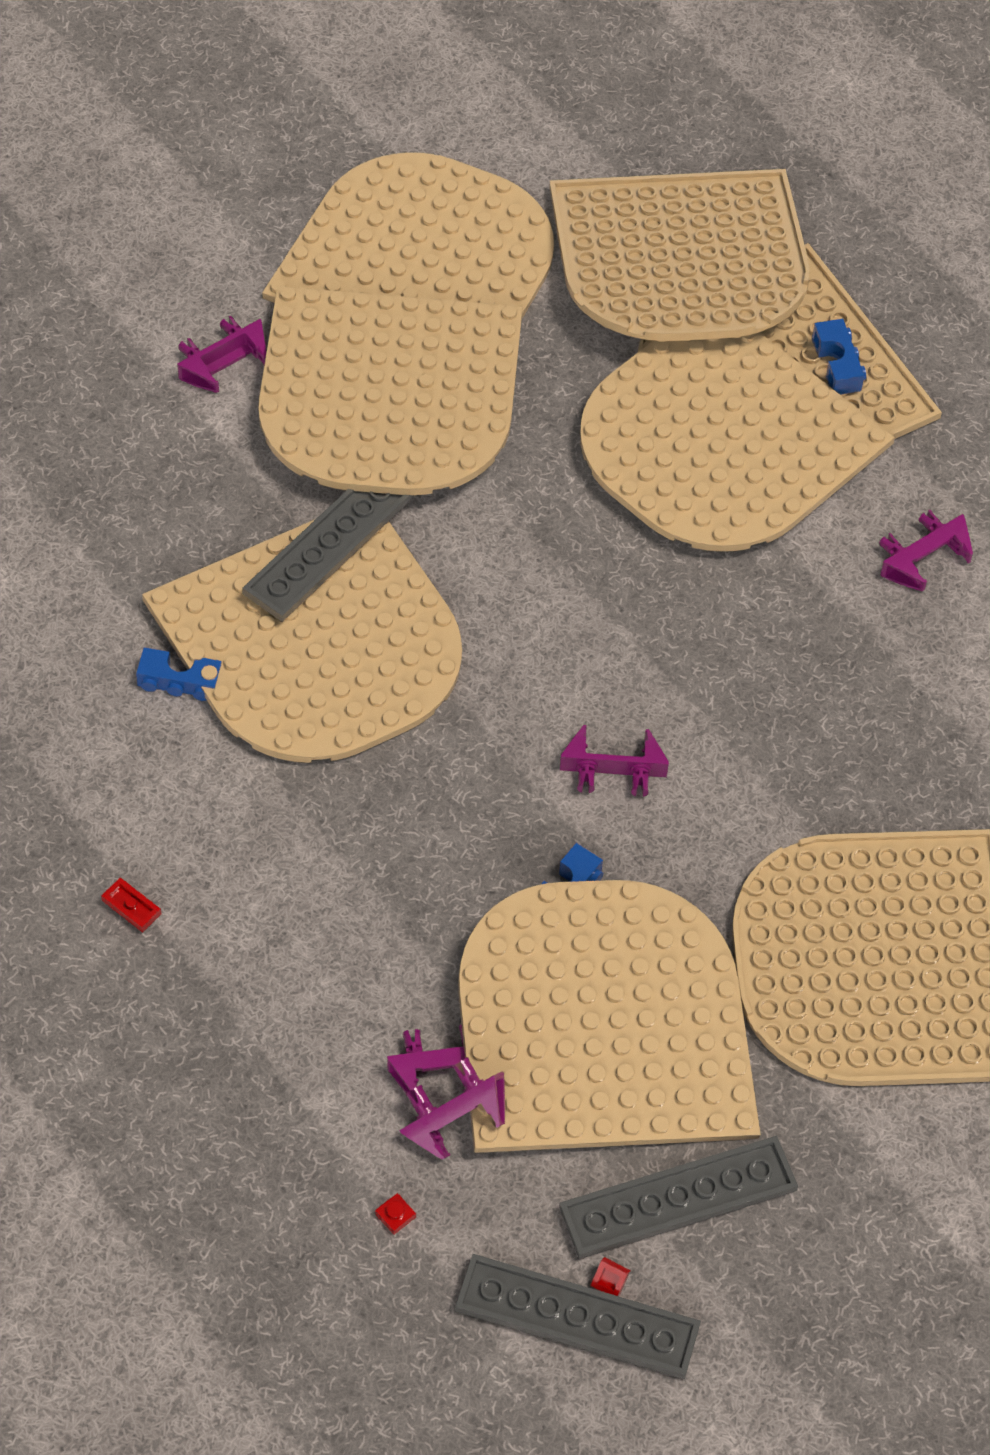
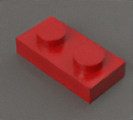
(131, 904)

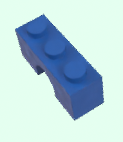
(835, 340)
(155, 673)
(580, 865)

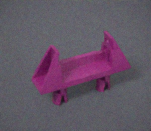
(201, 365)
(900, 565)
(587, 764)
(404, 1066)
(430, 1119)

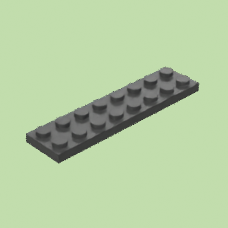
(321, 550)
(678, 1197)
(578, 1316)

